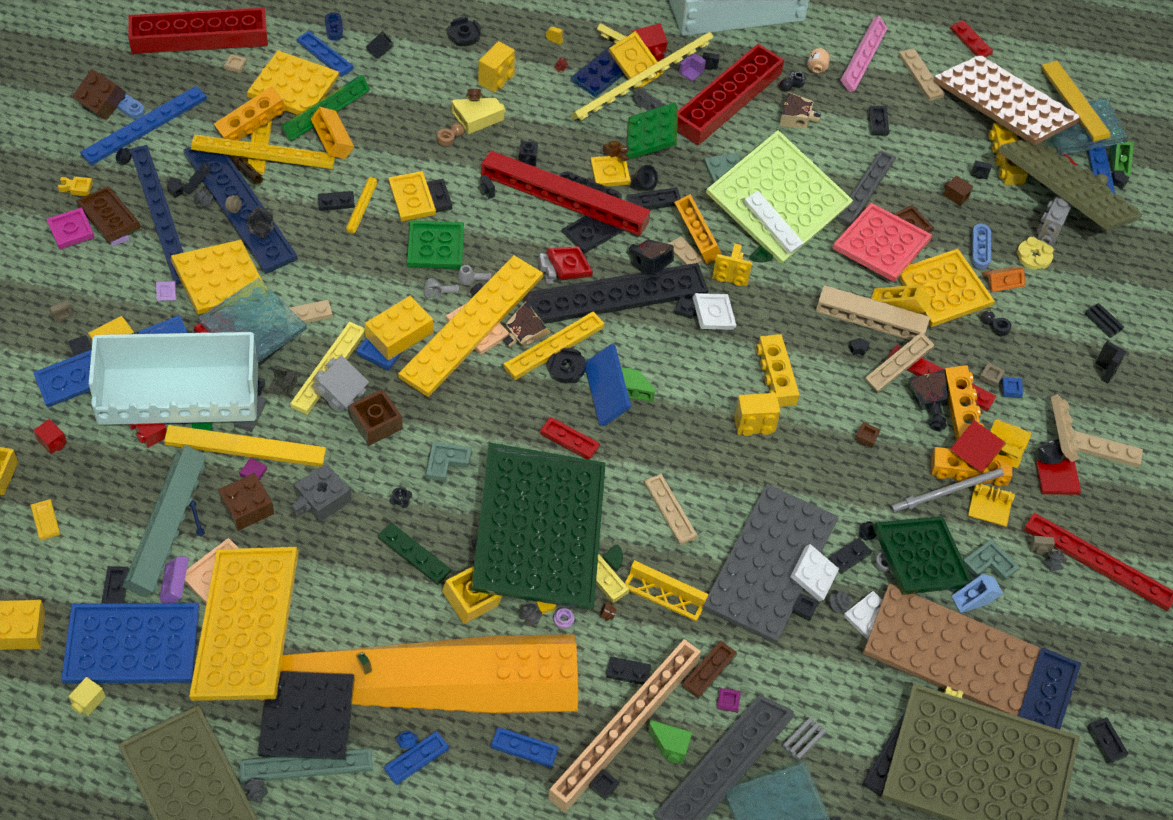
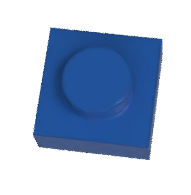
(1012, 387)

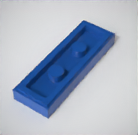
(524, 747)
(416, 758)

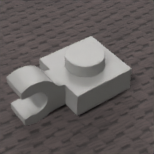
(546, 266)

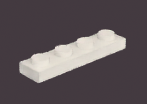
(773, 222)

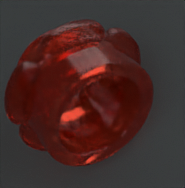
(561, 64)

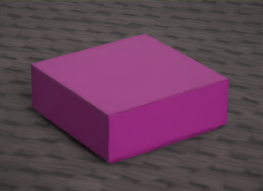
(253, 466)
(728, 700)

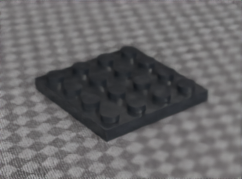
(308, 716)

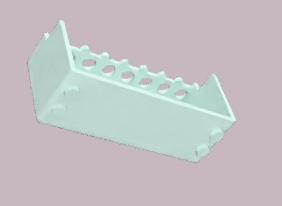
(723, 15)
(174, 378)

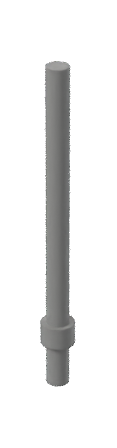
(912, 502)

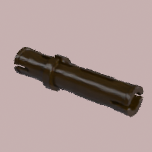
(242, 164)

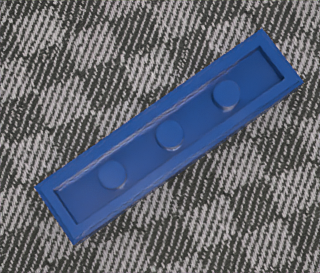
(324, 53)

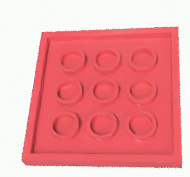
(882, 242)

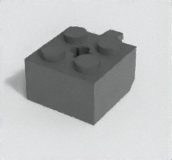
(321, 493)

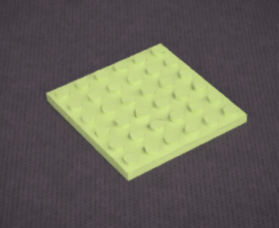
(791, 186)

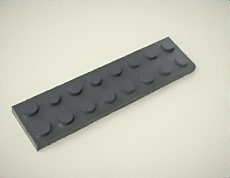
(727, 762)

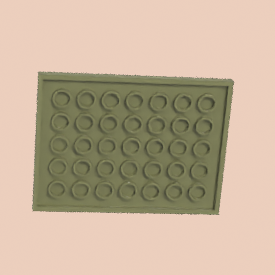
(978, 762)

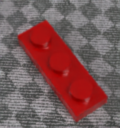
(971, 39)
(570, 438)

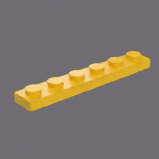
(542, 351)

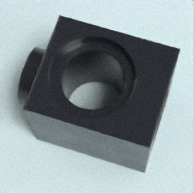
(528, 152)

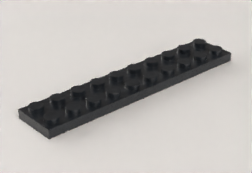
(617, 293)

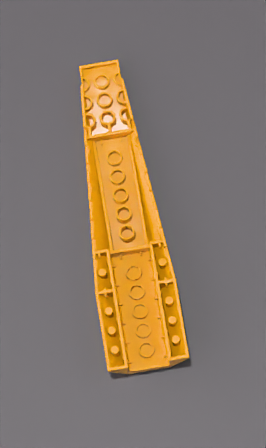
(459, 674)

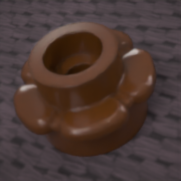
(474, 94)
(608, 611)

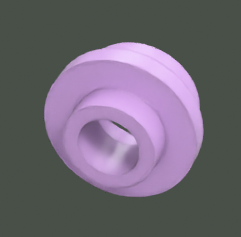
(564, 612)

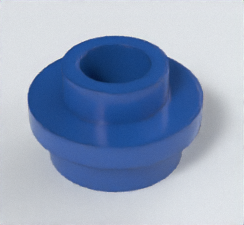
(407, 739)

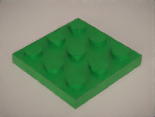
(652, 130)
(435, 244)

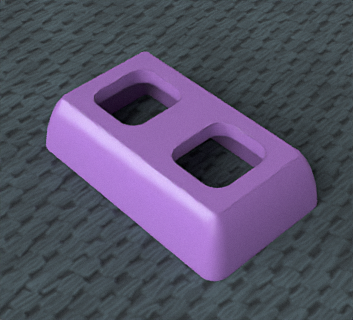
(173, 580)

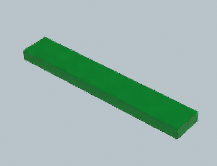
(334, 101)

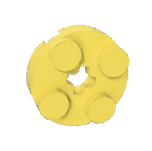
(1035, 262)

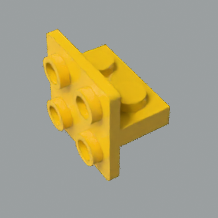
(732, 268)
(1015, 439)

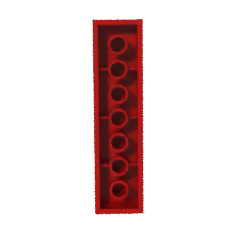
(197, 30)
(728, 93)

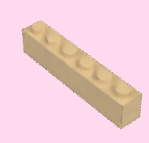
(871, 313)

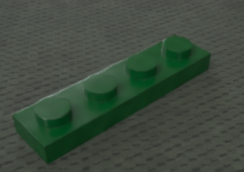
(414, 553)

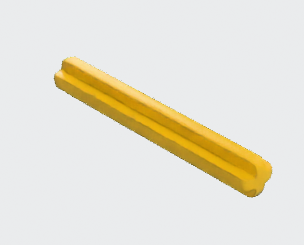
(361, 205)

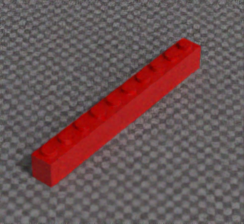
(565, 193)

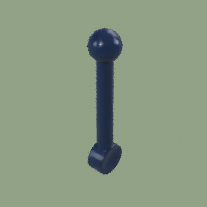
(200, 531)

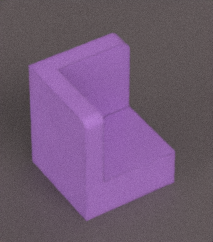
(692, 66)

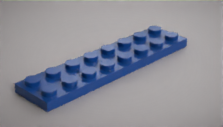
(71, 376)

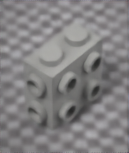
(1053, 220)
(339, 383)

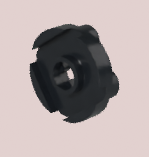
(471, 34)
(567, 375)

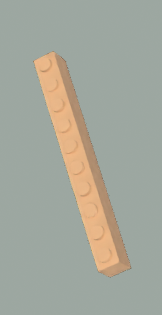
(624, 726)

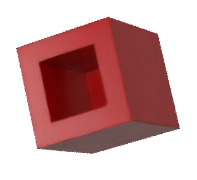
(50, 436)

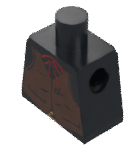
(652, 255)
(930, 391)

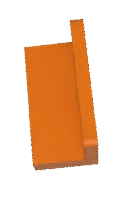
(1005, 278)

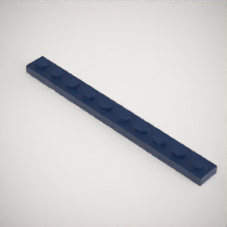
(157, 206)

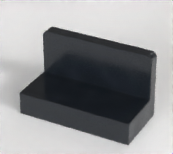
(1110, 359)

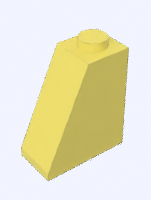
(478, 114)

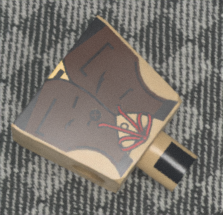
(798, 112)
(525, 327)

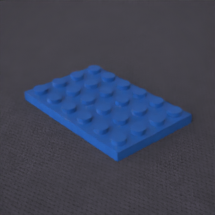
(131, 643)

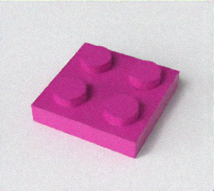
(70, 228)

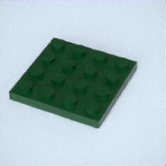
(922, 555)

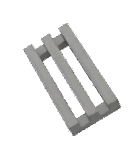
(815, 727)

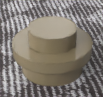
(233, 204)

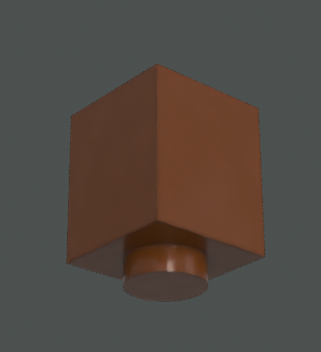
(957, 190)

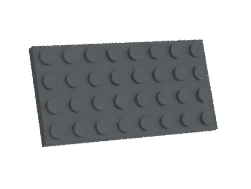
(756, 579)

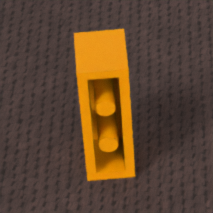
(332, 133)

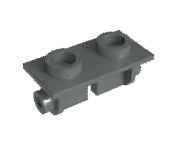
(646, 100)

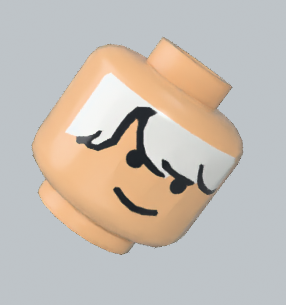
(818, 60)

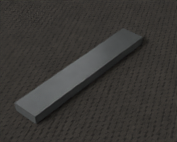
(867, 187)

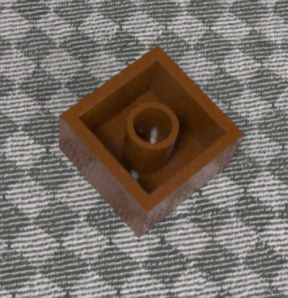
(99, 94)
(375, 417)
(246, 501)

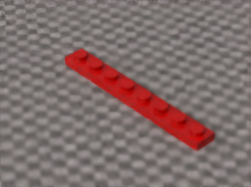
(1102, 562)

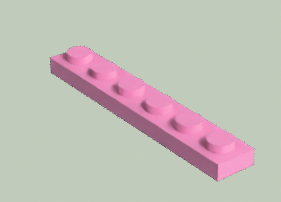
(864, 54)

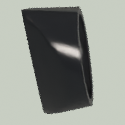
(645, 178)
(1050, 452)

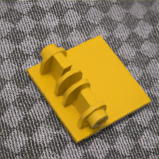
(991, 504)

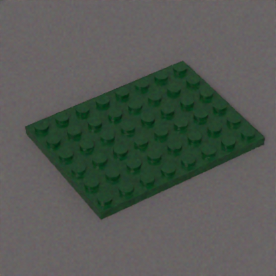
(539, 527)

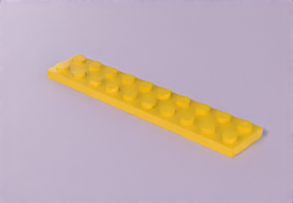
(470, 326)

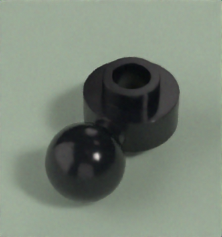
(796, 80)
(1000, 326)

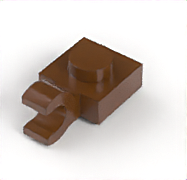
(616, 149)

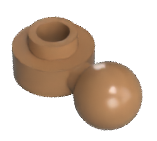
(446, 136)

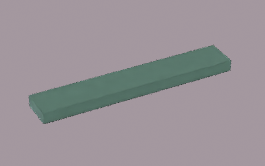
(288, 768)

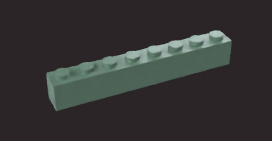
(164, 522)

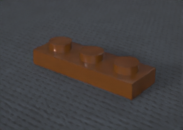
(709, 669)

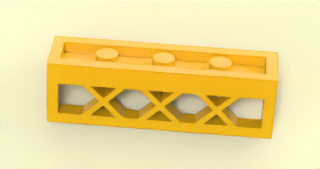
(669, 585)

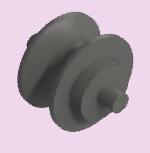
(204, 199)
(1055, 560)
(840, 602)
(530, 614)
(255, 790)

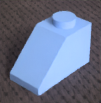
(977, 593)

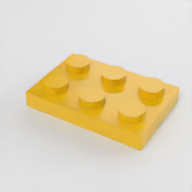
(634, 57)
(412, 196)

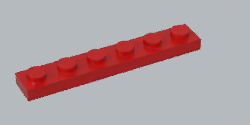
(923, 366)

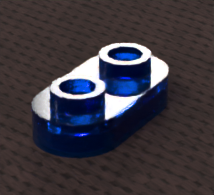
(334, 26)

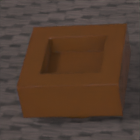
(867, 434)

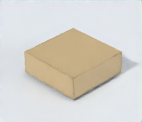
(235, 63)

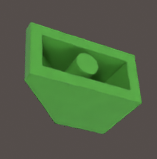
(1121, 157)
(637, 385)
(670, 741)

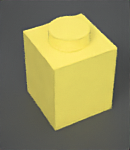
(86, 697)

